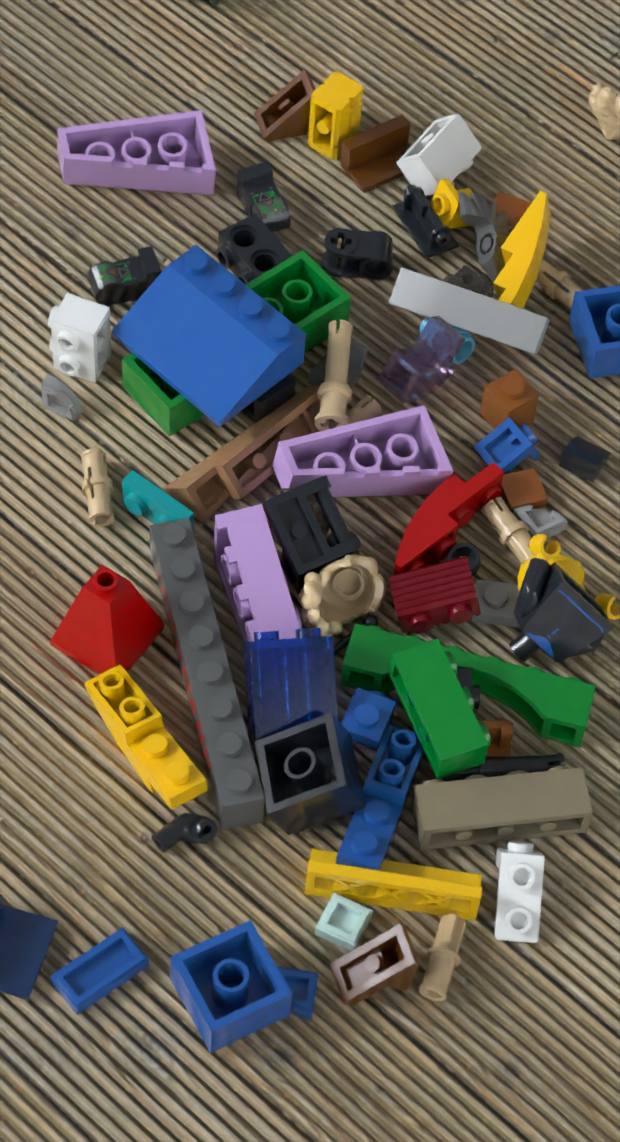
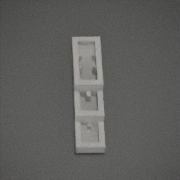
(469, 311)

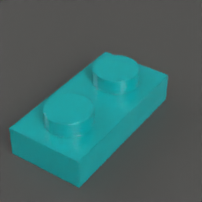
(151, 502)

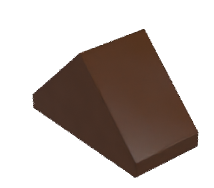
(288, 110)

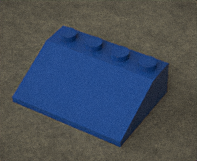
(210, 336)

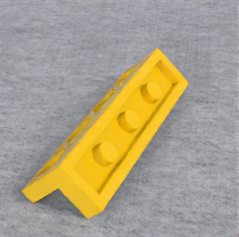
(396, 886)

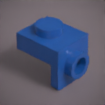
(368, 717)

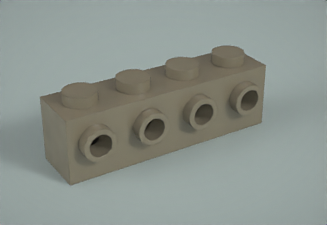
(501, 807)

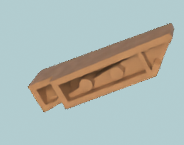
(246, 458)

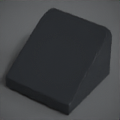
(583, 458)

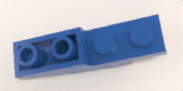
(385, 799)

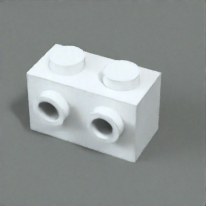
(439, 153)
(80, 337)

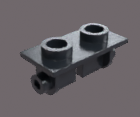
(423, 223)

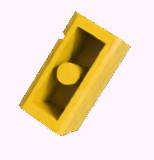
(334, 114)

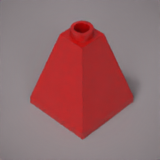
(107, 624)

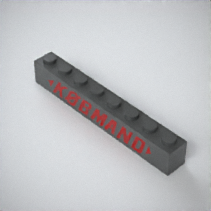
(206, 675)

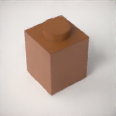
(507, 398)

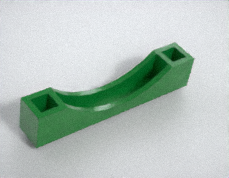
(549, 703)

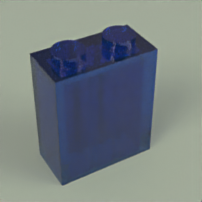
(288, 680)

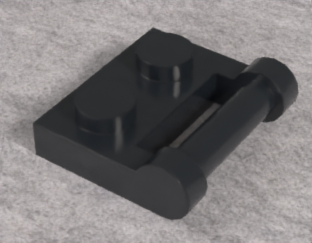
(299, 530)

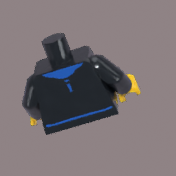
(557, 610)

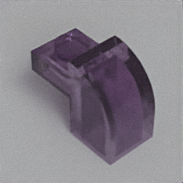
(424, 367)

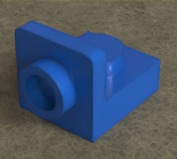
(508, 445)

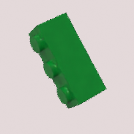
(439, 708)

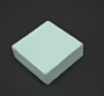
(343, 922)

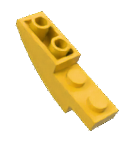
(143, 738)

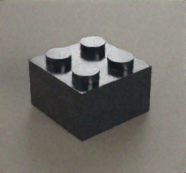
(309, 774)

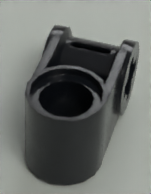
(361, 254)

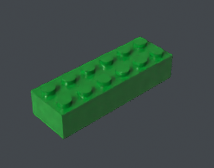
(293, 288)

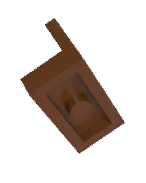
(373, 154)

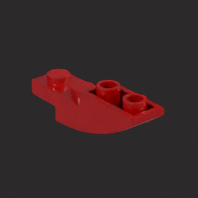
(440, 516)

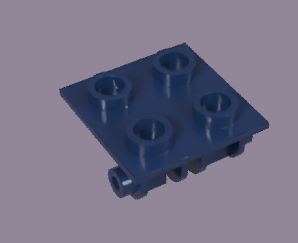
(22, 949)

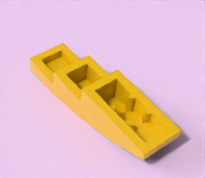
(524, 253)

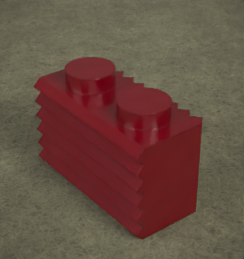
(434, 596)

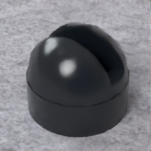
(465, 549)

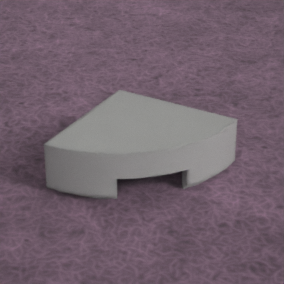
(60, 398)
(540, 520)

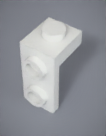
(519, 892)

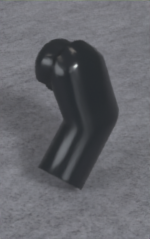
(185, 828)

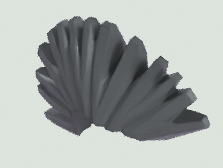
(490, 230)

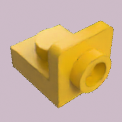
(446, 204)

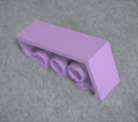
(140, 154)
(368, 457)
(253, 574)

